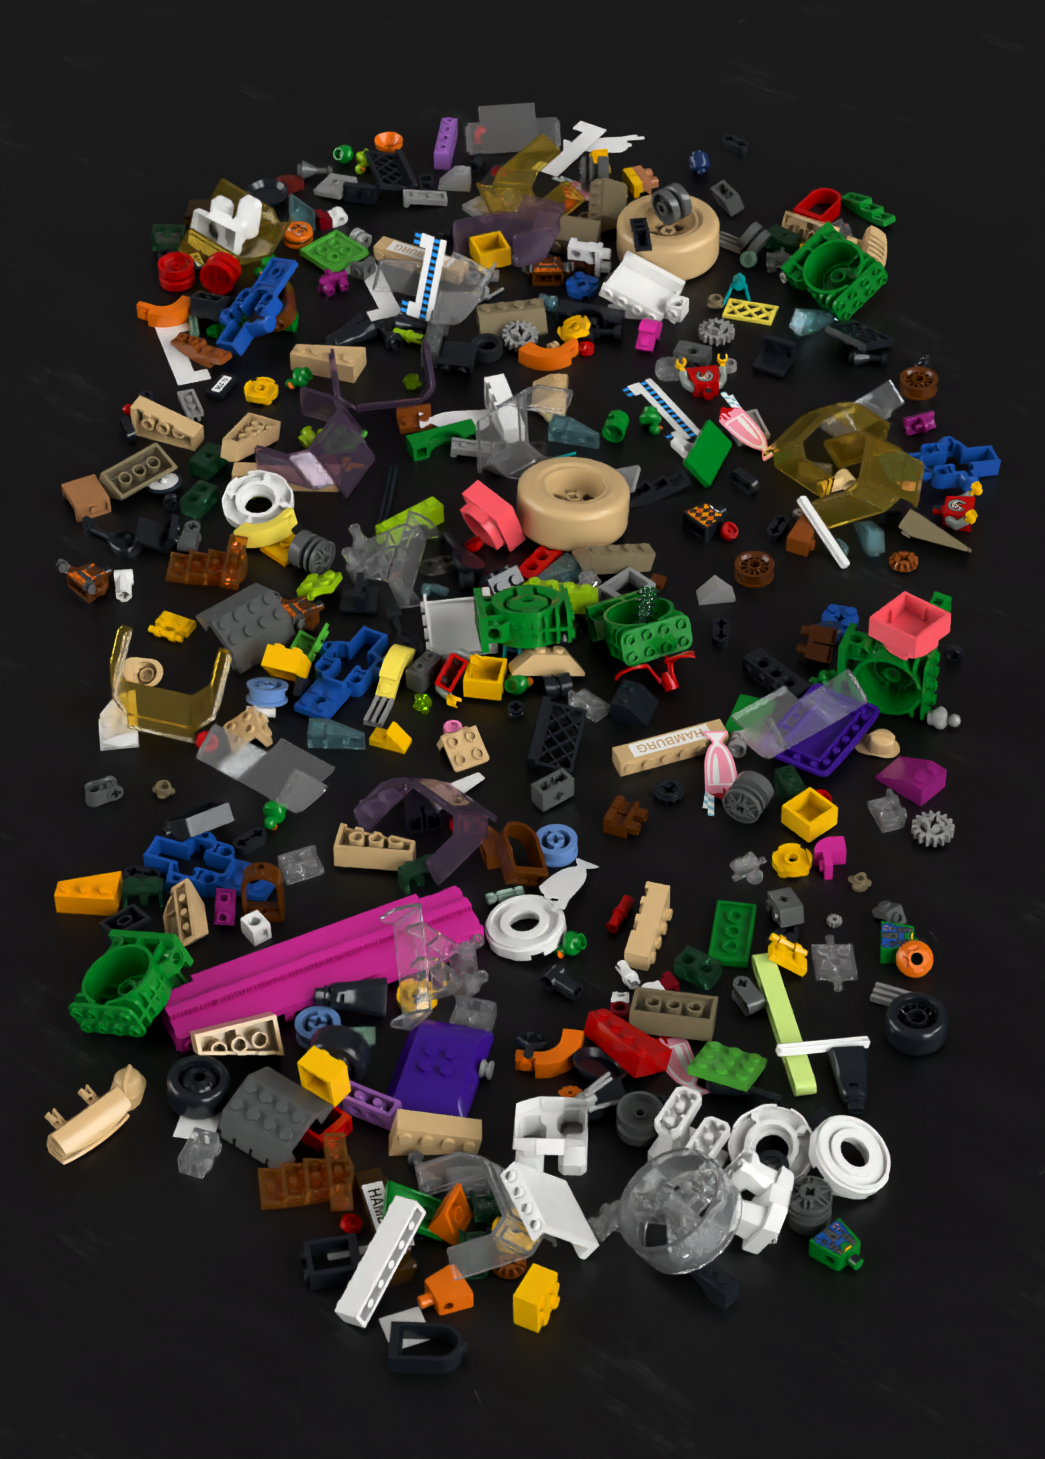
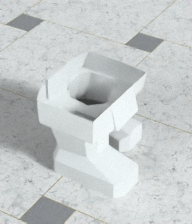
(222, 228)
(552, 1128)
(675, 1130)
(767, 1211)

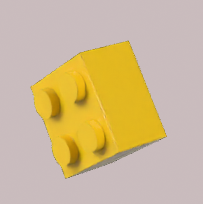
(490, 248)
(286, 662)
(486, 681)
(809, 814)
(324, 1076)
(536, 1298)

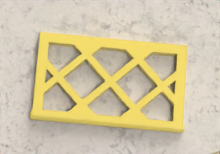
(755, 319)

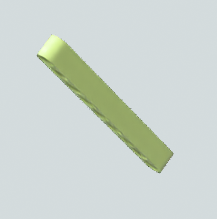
(783, 1023)

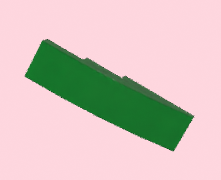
(865, 208)

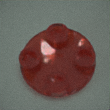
(292, 181)

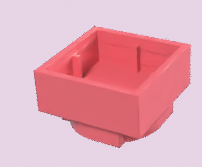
(491, 518)
(909, 626)

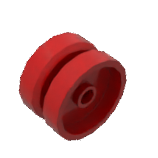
(176, 271)
(220, 272)

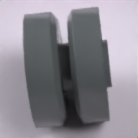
(671, 203)
(636, 1118)

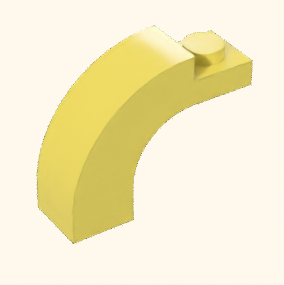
(268, 532)
(392, 669)

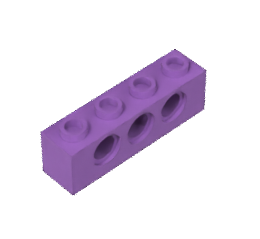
(445, 143)
(370, 1105)

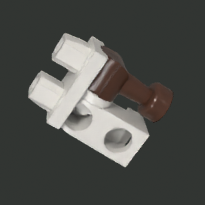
(589, 256)

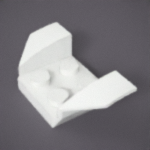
(114, 729)

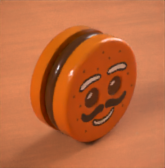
(298, 235)

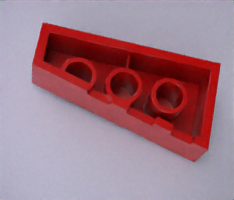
(626, 1044)

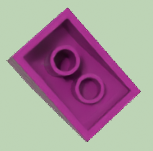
(914, 778)

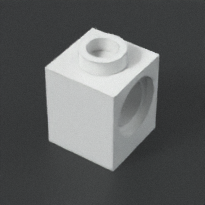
(677, 308)
(255, 927)

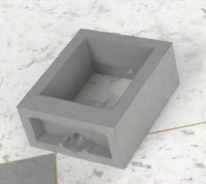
(629, 575)

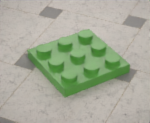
(334, 251)
(727, 1066)

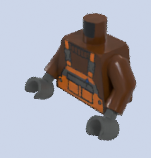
(549, 271)
(87, 580)
(302, 611)

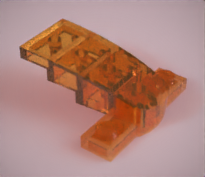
(213, 568)
(311, 1180)

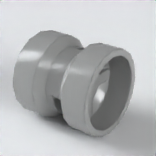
(361, 237)
(736, 745)

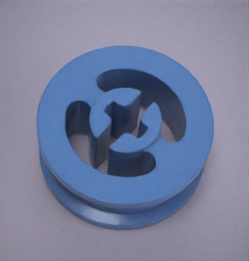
(267, 692)
(554, 837)
(314, 1018)

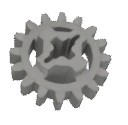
(716, 331)
(519, 334)
(932, 828)

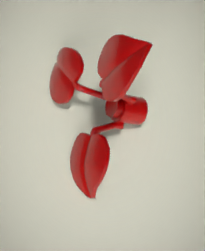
(667, 678)

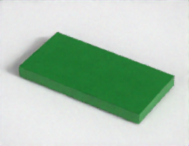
(707, 453)
(733, 933)

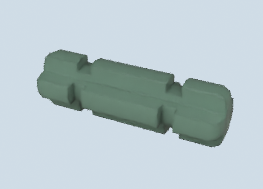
(193, 325)
(503, 895)

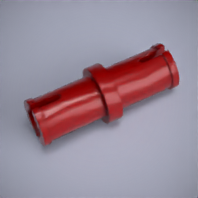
(620, 913)

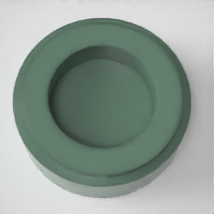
(748, 259)

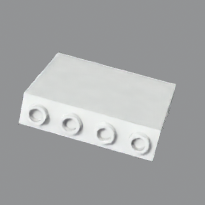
(641, 287)
(452, 625)
(548, 1207)

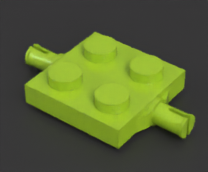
(319, 584)

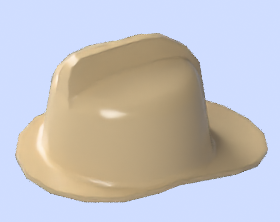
(143, 671)
(879, 743)
(131, 1084)

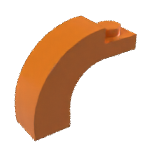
(165, 315)
(548, 358)
(554, 1061)

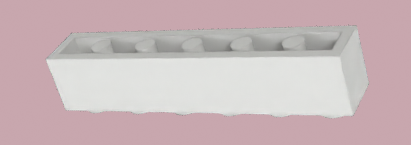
(380, 1261)

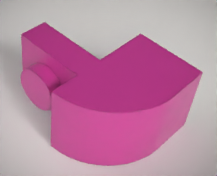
(649, 332)
(829, 852)

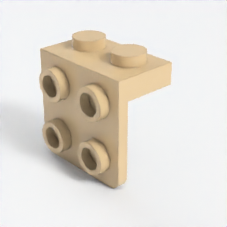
(251, 725)
(464, 748)

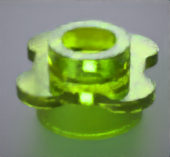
(412, 381)
(422, 703)

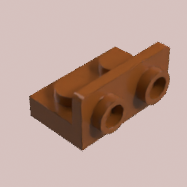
(409, 418)

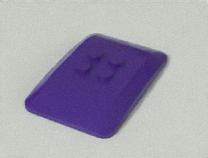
(830, 746)
(440, 1068)

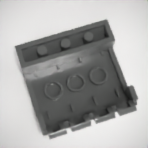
(248, 624)
(270, 1116)

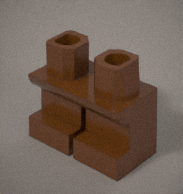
(812, 649)
(622, 818)

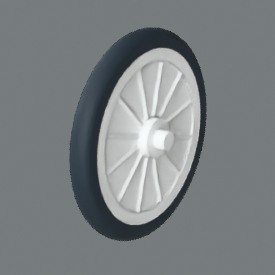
(165, 484)

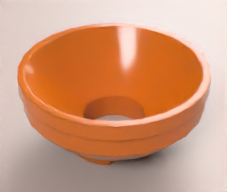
(388, 142)
(904, 954)

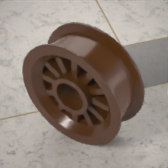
(918, 383)
(754, 569)

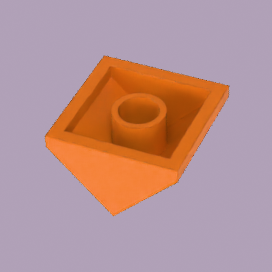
(451, 1216)

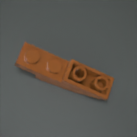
(198, 350)

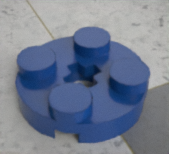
(581, 285)
(845, 614)

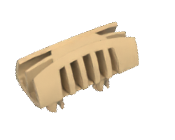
(873, 243)
(89, 1126)

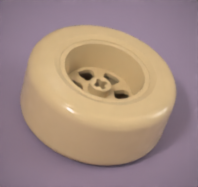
(680, 248)
(572, 503)

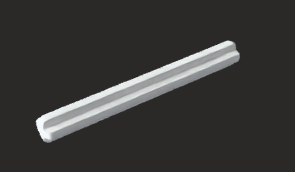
(823, 532)
(819, 1046)

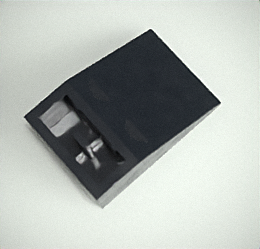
(209, 304)

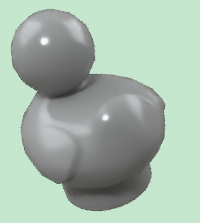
(940, 718)

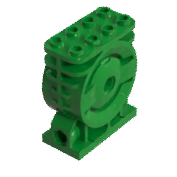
(840, 266)
(524, 616)
(642, 641)
(886, 679)
(129, 983)

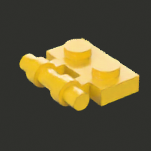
(172, 627)
(787, 954)

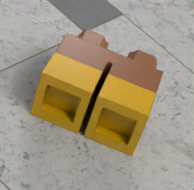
(639, 180)

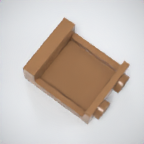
(86, 497)

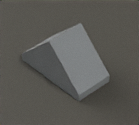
(715, 592)

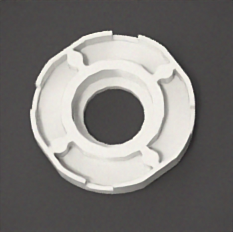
(252, 485)
(522, 945)
(776, 1121)
(837, 1172)

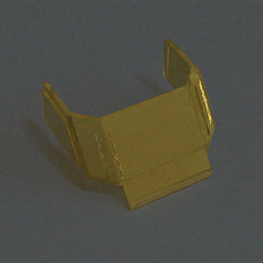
(518, 177)
(252, 250)
(789, 448)
(883, 478)
(163, 710)

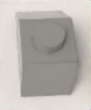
(456, 179)

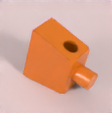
(446, 1293)

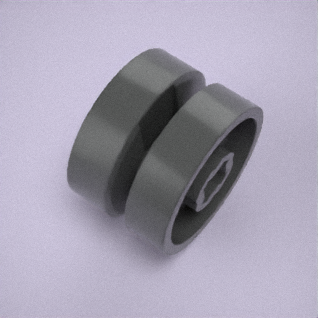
(754, 238)

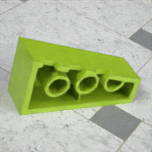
(579, 595)

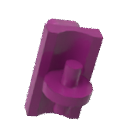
(331, 280)
(919, 423)
(225, 906)

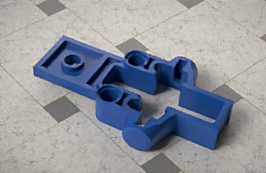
(260, 298)
(981, 462)
(333, 692)
(216, 855)

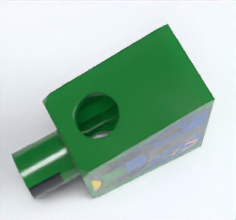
(892, 937)
(836, 1247)

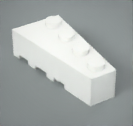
(495, 391)

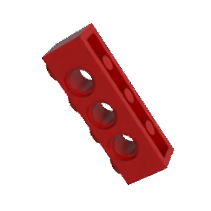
(539, 561)

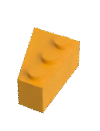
(90, 894)

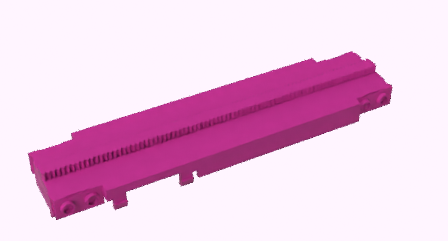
(287, 973)

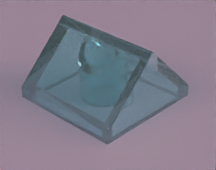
(300, 211)

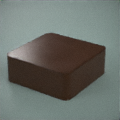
(660, 580)

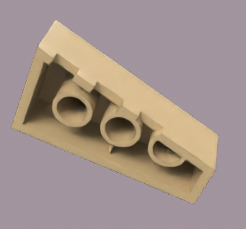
(349, 360)
(165, 425)
(247, 434)
(371, 850)
(649, 926)
(242, 1036)
(433, 1134)

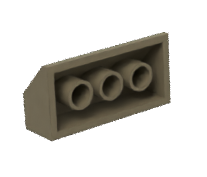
(606, 202)
(575, 227)
(494, 317)
(136, 472)
(615, 558)
(674, 1013)

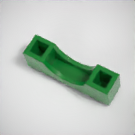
(422, 443)

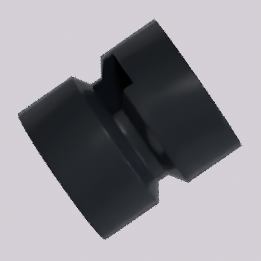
(557, 685)

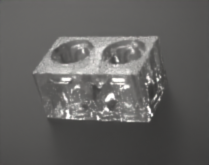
(199, 1153)

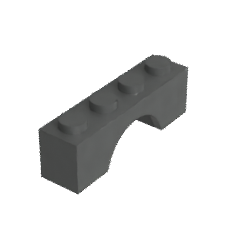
(434, 336)

